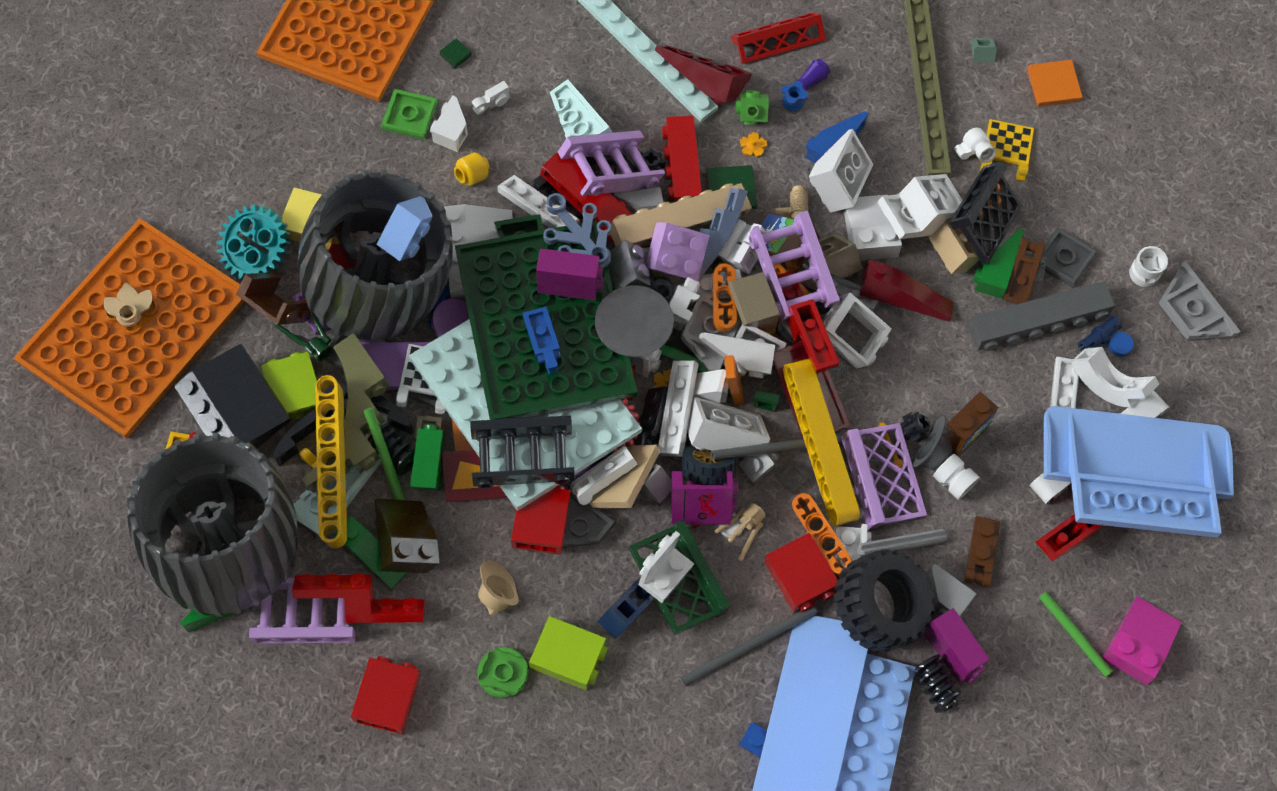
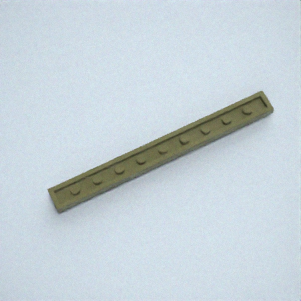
(927, 88)

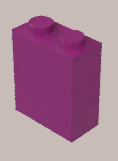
(569, 274)
(957, 647)

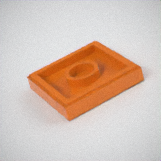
(1054, 83)

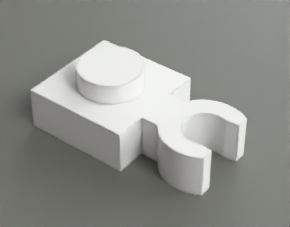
(493, 97)

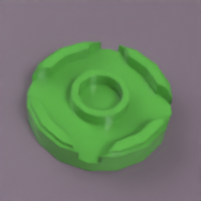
(498, 679)

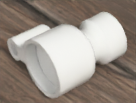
(976, 143)

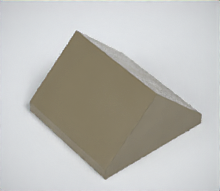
(755, 301)

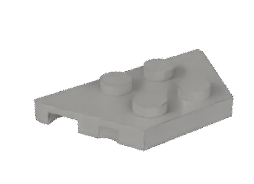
(1195, 308)
(701, 322)

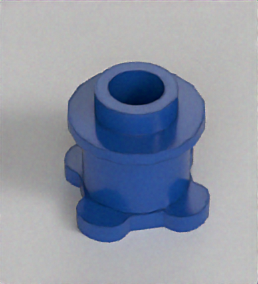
(794, 96)

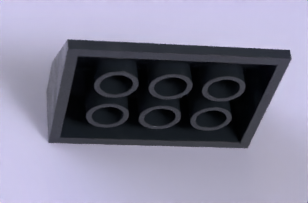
(233, 398)

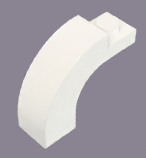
(1109, 383)

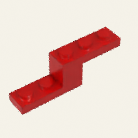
(808, 327)
(359, 598)

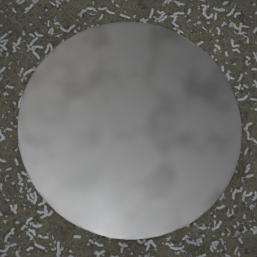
(634, 320)

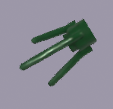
(317, 347)

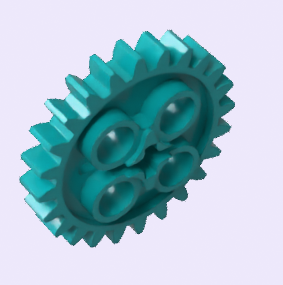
(264, 223)

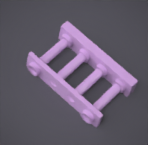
(610, 144)
(809, 249)
(291, 633)

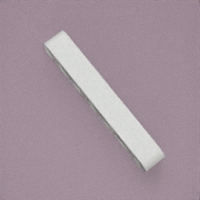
(1149, 407)

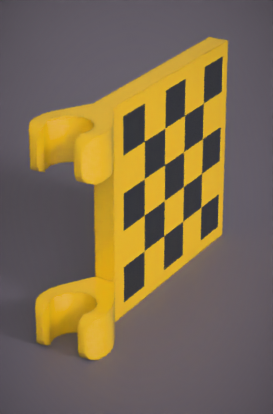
(1011, 145)

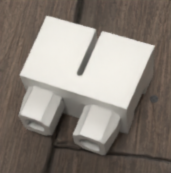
(737, 249)
(683, 299)

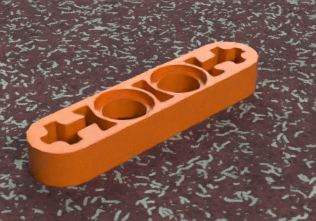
(823, 534)

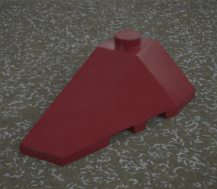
(716, 80)
(898, 289)

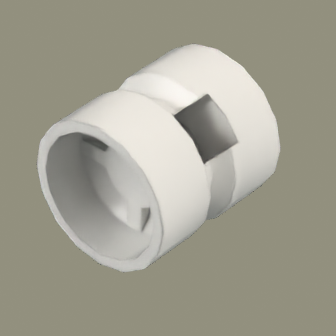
(1148, 266)
(956, 476)

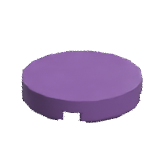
(449, 315)

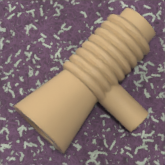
(799, 197)

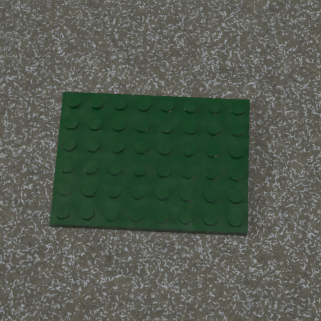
(498, 288)

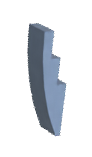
(722, 226)

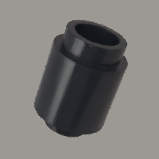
(669, 291)

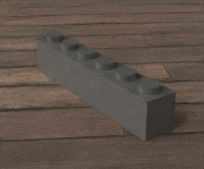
(1041, 316)

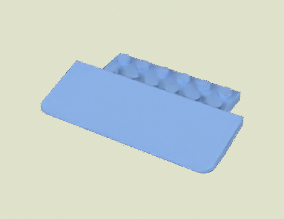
(1140, 469)
(833, 714)

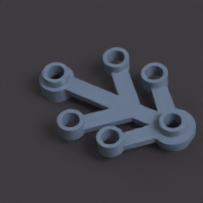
(578, 235)

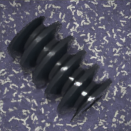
(400, 456)
(937, 684)

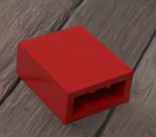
(542, 523)
(801, 573)
(386, 695)

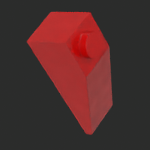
(1066, 537)

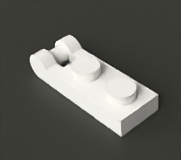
(602, 475)

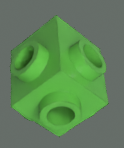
(749, 115)

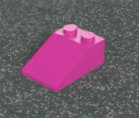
(1142, 641)

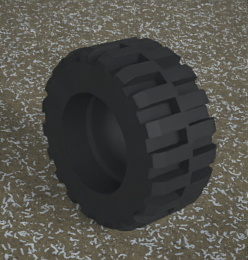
(909, 593)

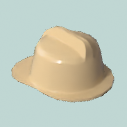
(497, 587)

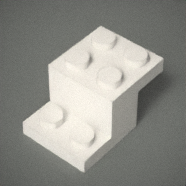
(921, 206)

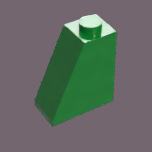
(428, 459)

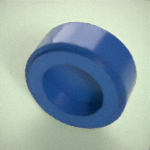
(1120, 344)

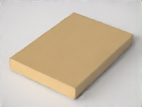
(626, 488)

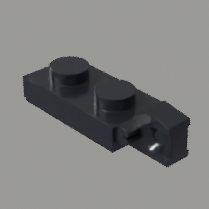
(652, 415)

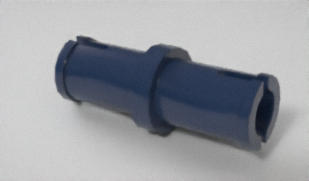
(1100, 334)

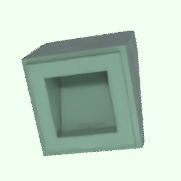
(983, 50)

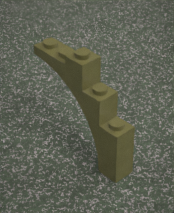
(363, 383)

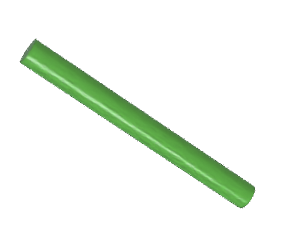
(384, 454)
(1076, 634)

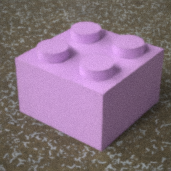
(677, 251)

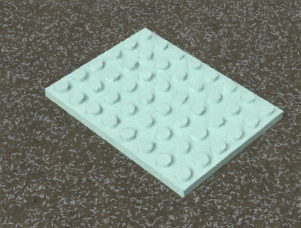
(455, 378)

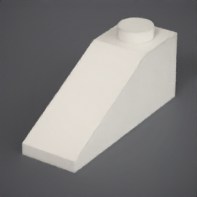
(749, 355)

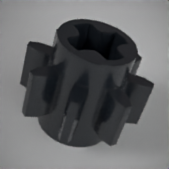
(655, 158)
(915, 427)

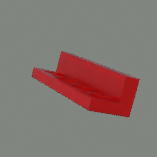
(778, 28)

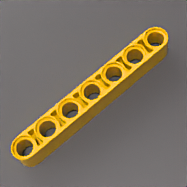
(821, 442)
(332, 472)

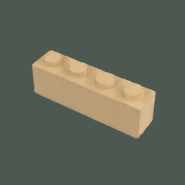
(953, 248)

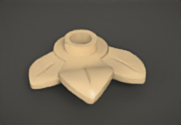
(128, 302)

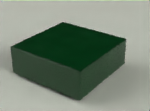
(455, 53)
(766, 400)

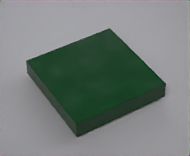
(721, 176)

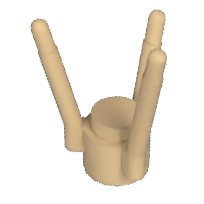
(750, 518)

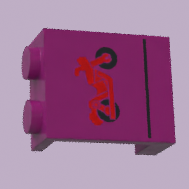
(703, 502)

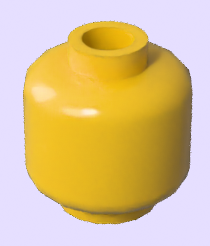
(471, 169)

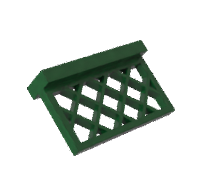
(700, 574)

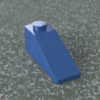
(828, 137)

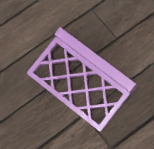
(864, 480)

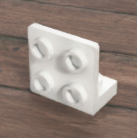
(664, 569)

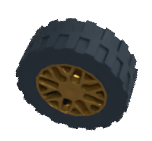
(701, 469)

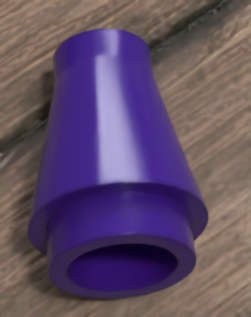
(814, 74)

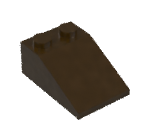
(405, 537)

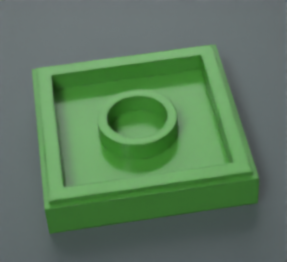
(409, 114)

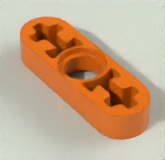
(718, 306)

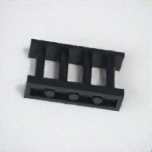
(509, 430)

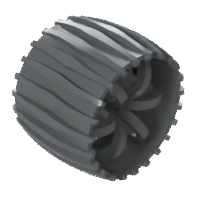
(358, 297)
(233, 564)

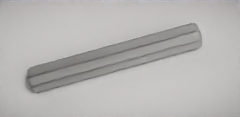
(904, 542)

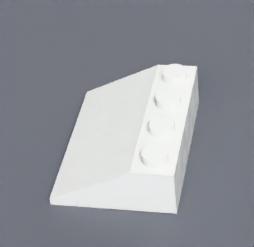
(470, 225)

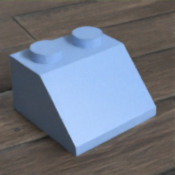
(406, 228)

